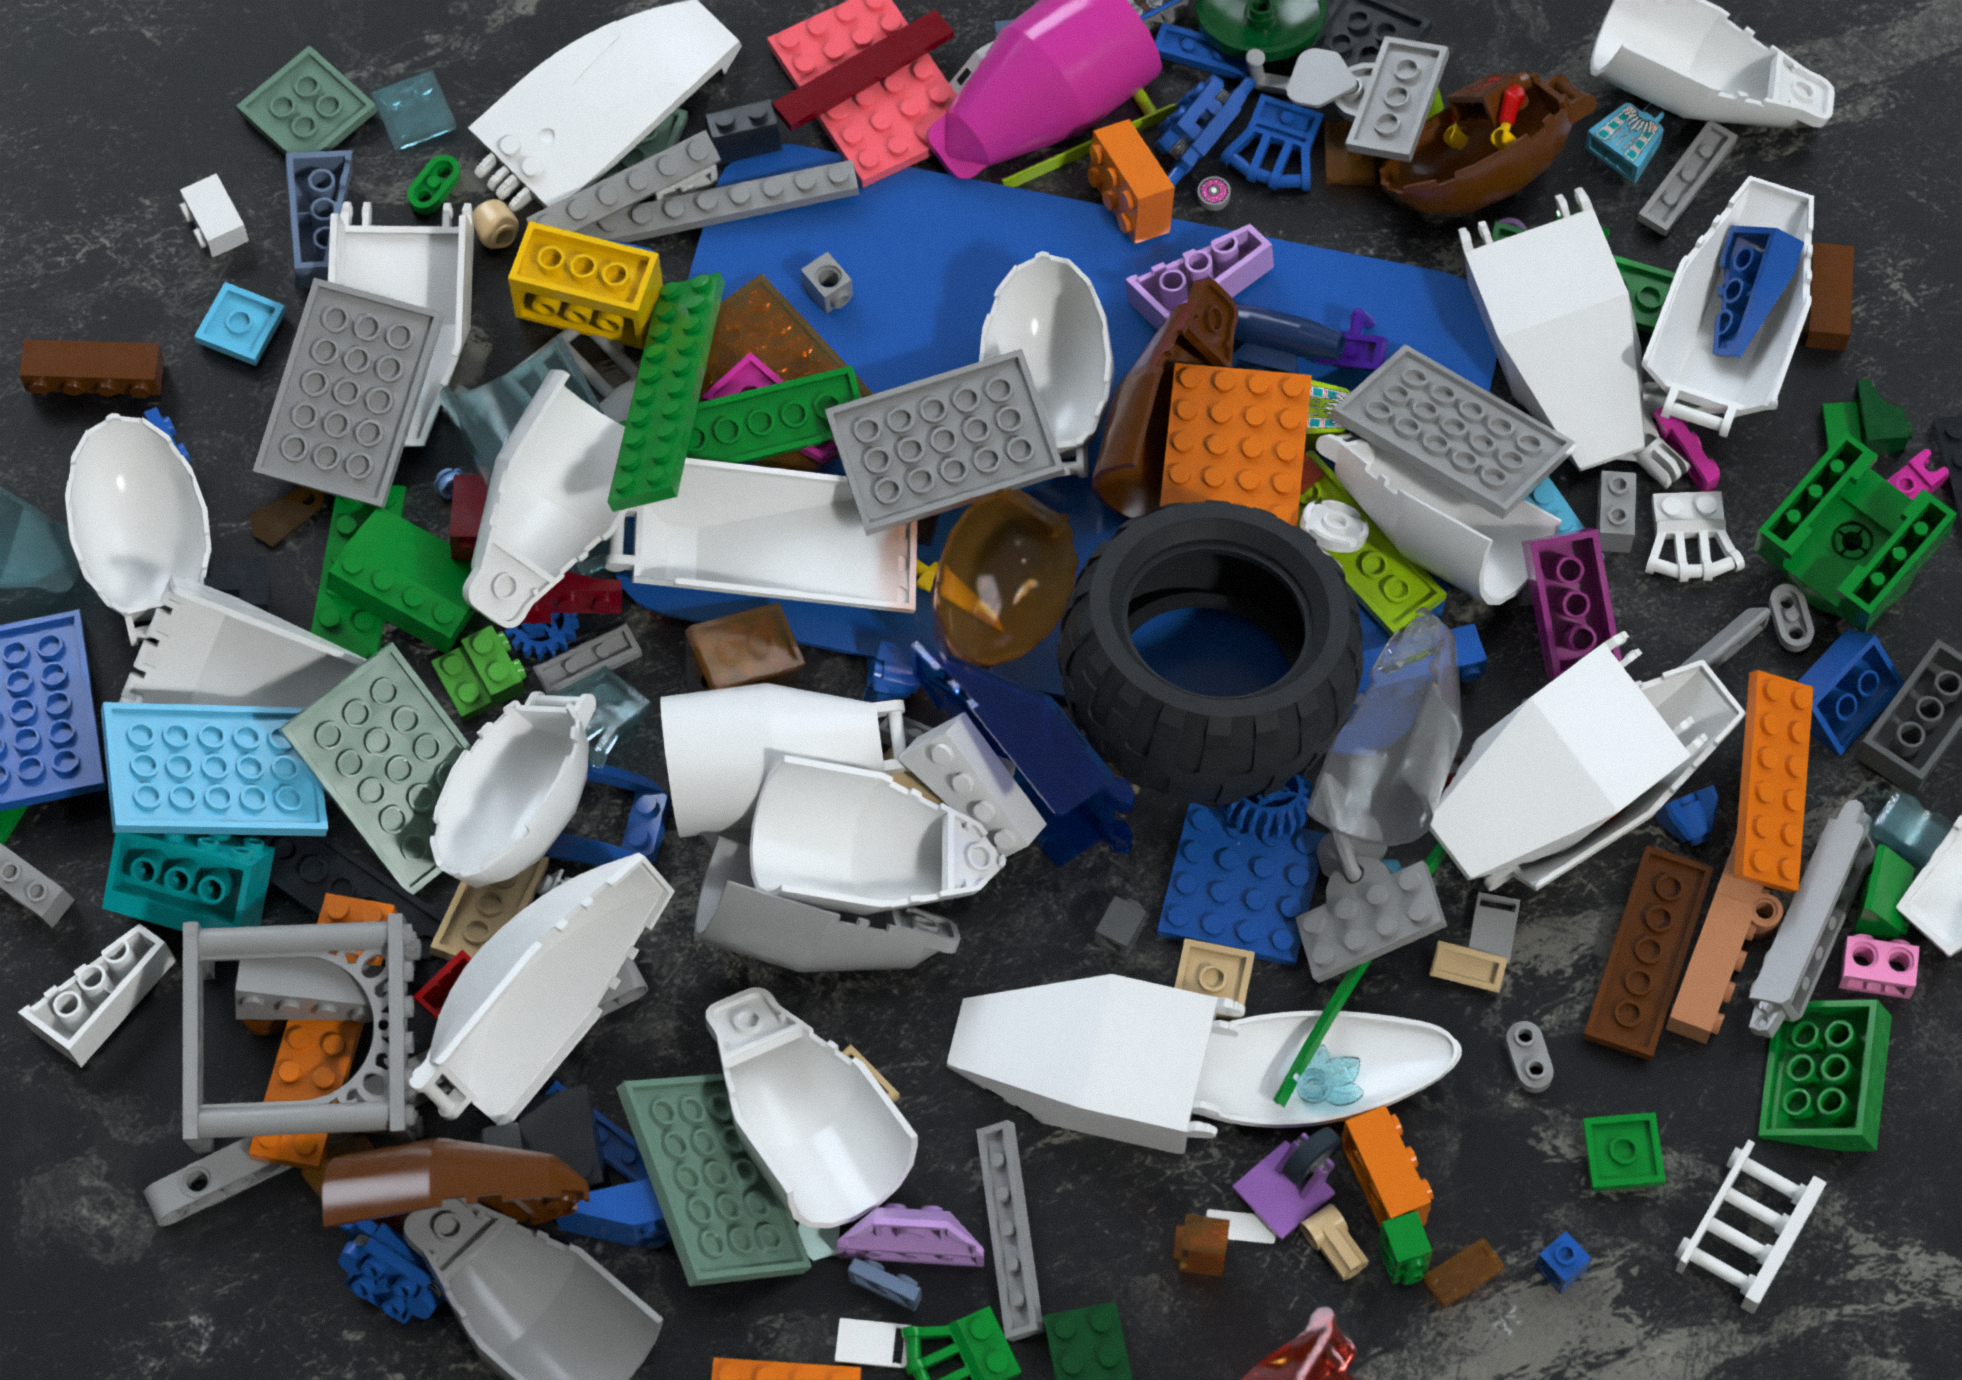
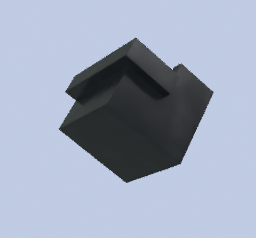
(241, 577)

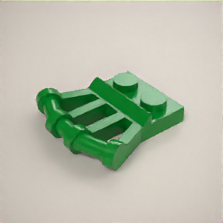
(975, 1340)

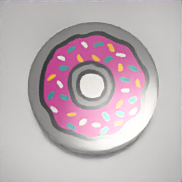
(1213, 193)

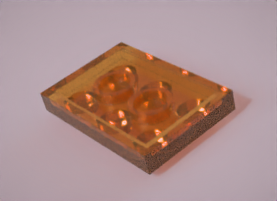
(745, 647)

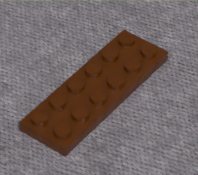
(1648, 953)

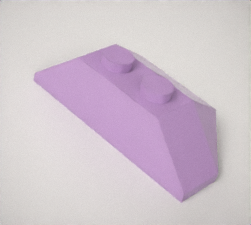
(911, 1236)

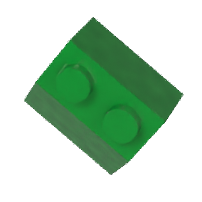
(1883, 888)

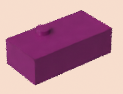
(1569, 597)

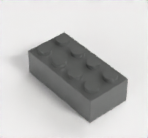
(1918, 722)

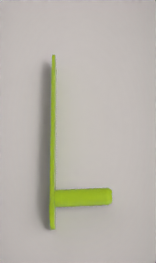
(1151, 118)

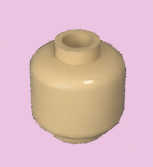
(495, 224)

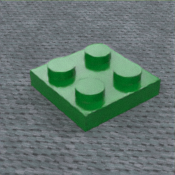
(1623, 1152)

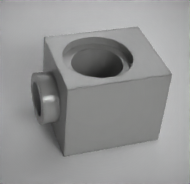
(824, 271)

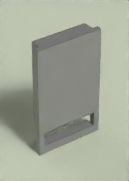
(1494, 928)

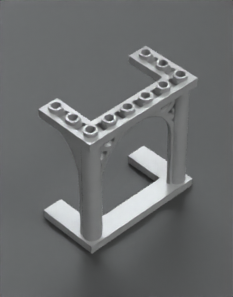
(383, 1114)

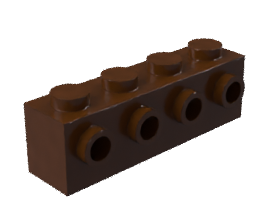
(91, 367)

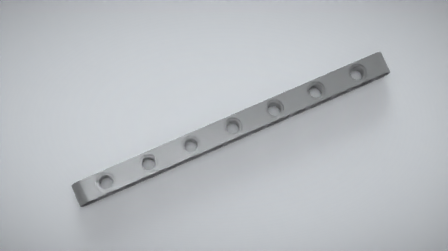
(233, 1170)

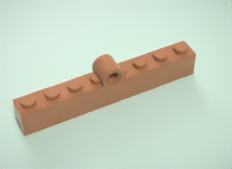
(1719, 952)

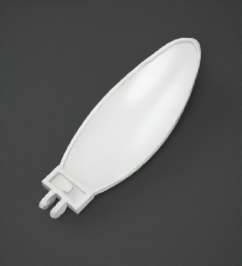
(1247, 1070)

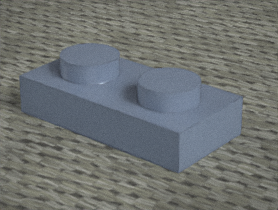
(874, 1278)

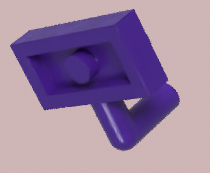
(1360, 350)

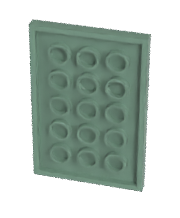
(383, 759)
(708, 1187)

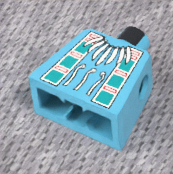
(1627, 139)

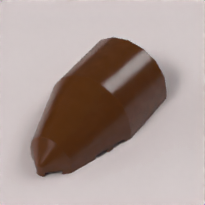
(418, 1175)

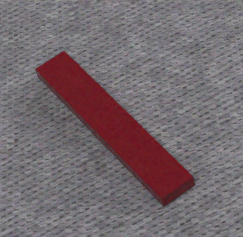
(863, 70)

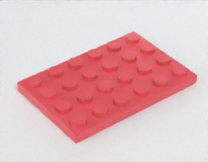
(884, 123)

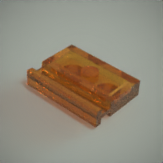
(1342, 165)

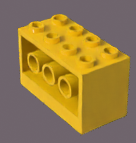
(585, 284)

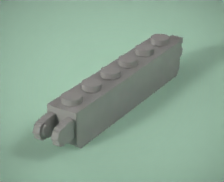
(1812, 921)

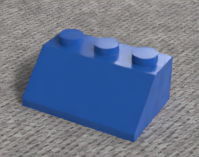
(1850, 688)

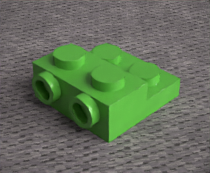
(480, 673)

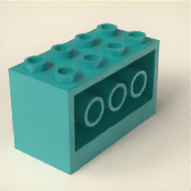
(189, 879)

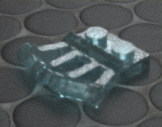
(616, 708)

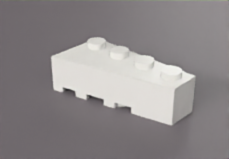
(973, 781)
(99, 995)

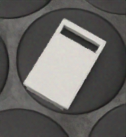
(868, 1343)

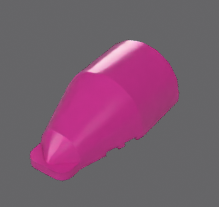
(1045, 82)

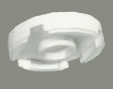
(1335, 526)

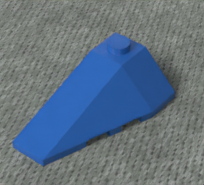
(1756, 272)

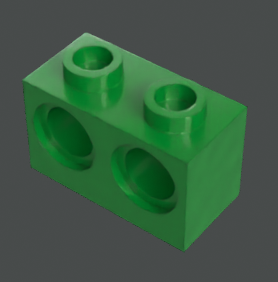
(1405, 1248)

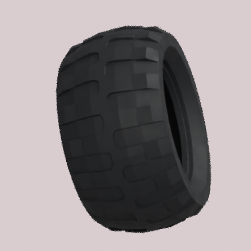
(1227, 562)

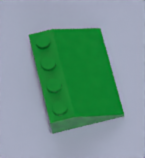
(404, 579)
(1827, 1076)

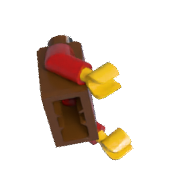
(1488, 104)

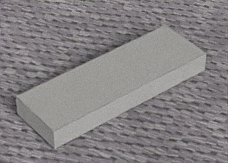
(582, 661)

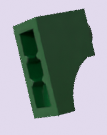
(1881, 424)

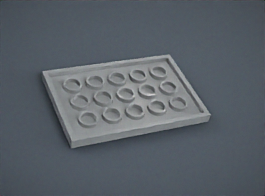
(348, 393)
(1453, 431)
(944, 442)

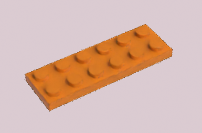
(1773, 782)

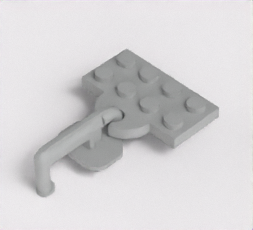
(1381, 98)
(1365, 907)

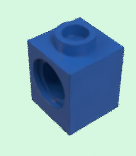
(1563, 1262)

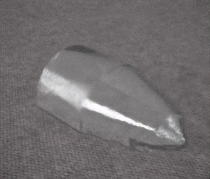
(1398, 744)

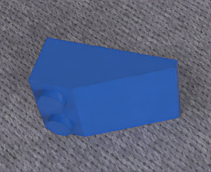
(621, 1215)

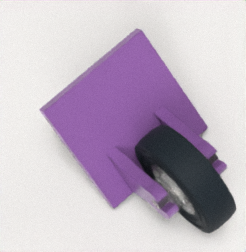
(1291, 1181)

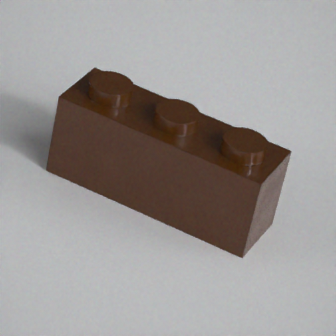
(1831, 297)

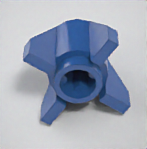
(890, 675)
(1690, 816)

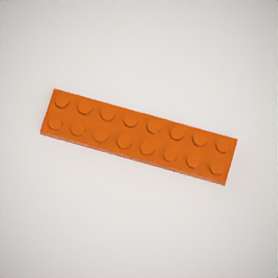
(316, 1053)

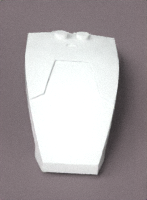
(598, 101)

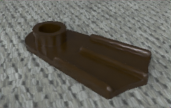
(284, 515)

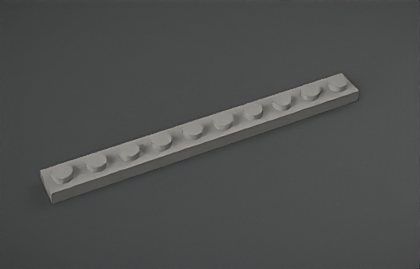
(728, 203)

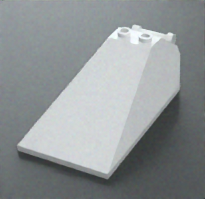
(768, 538)

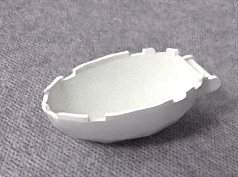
(1065, 338)
(135, 517)
(513, 789)

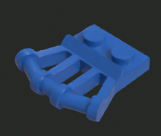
(1281, 125)

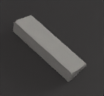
(1731, 638)

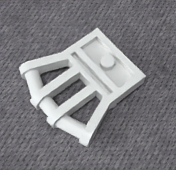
(1691, 516)

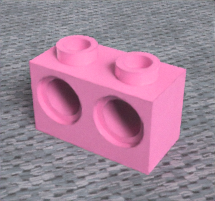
(1878, 975)

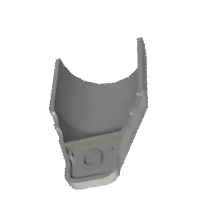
(806, 937)
(530, 1300)

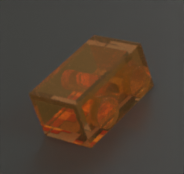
(1202, 1245)

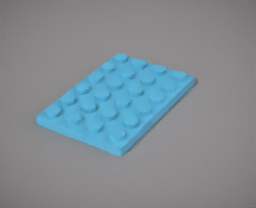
(207, 771)

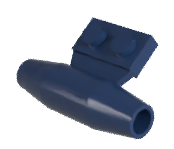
(1277, 338)

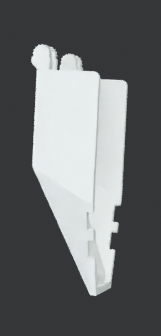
(416, 267)
(1564, 330)
(1557, 767)
(1097, 1055)

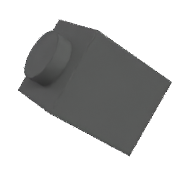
(1120, 926)

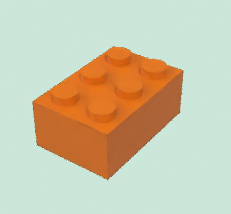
(1131, 181)
(1385, 1166)

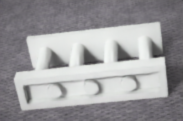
(1769, 1256)

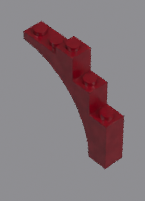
(570, 595)

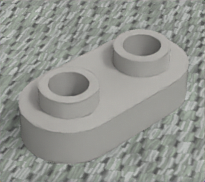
(1793, 619)
(1528, 1055)

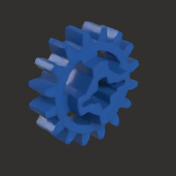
(543, 638)

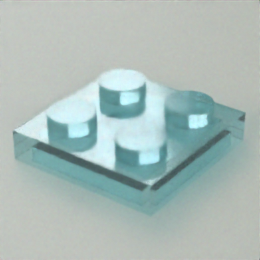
(413, 110)

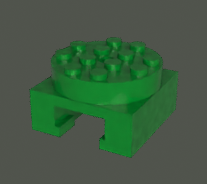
(1852, 504)

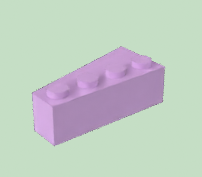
(1230, 260)

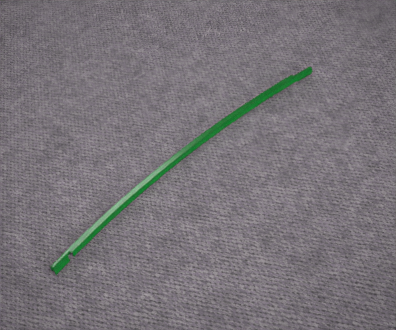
(1333, 1008)

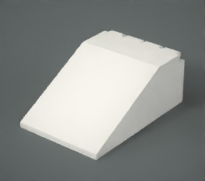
(230, 654)

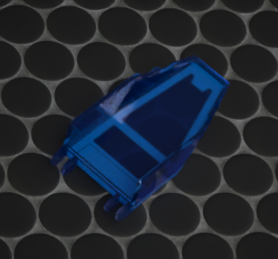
(1051, 756)

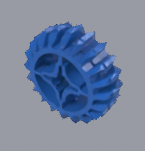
(1275, 812)

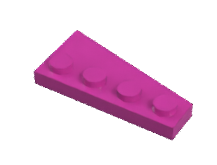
(754, 374)

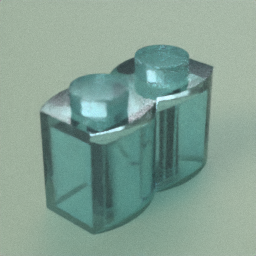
(1910, 828)

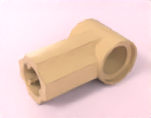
(1330, 1234)

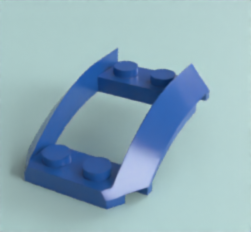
(644, 826)

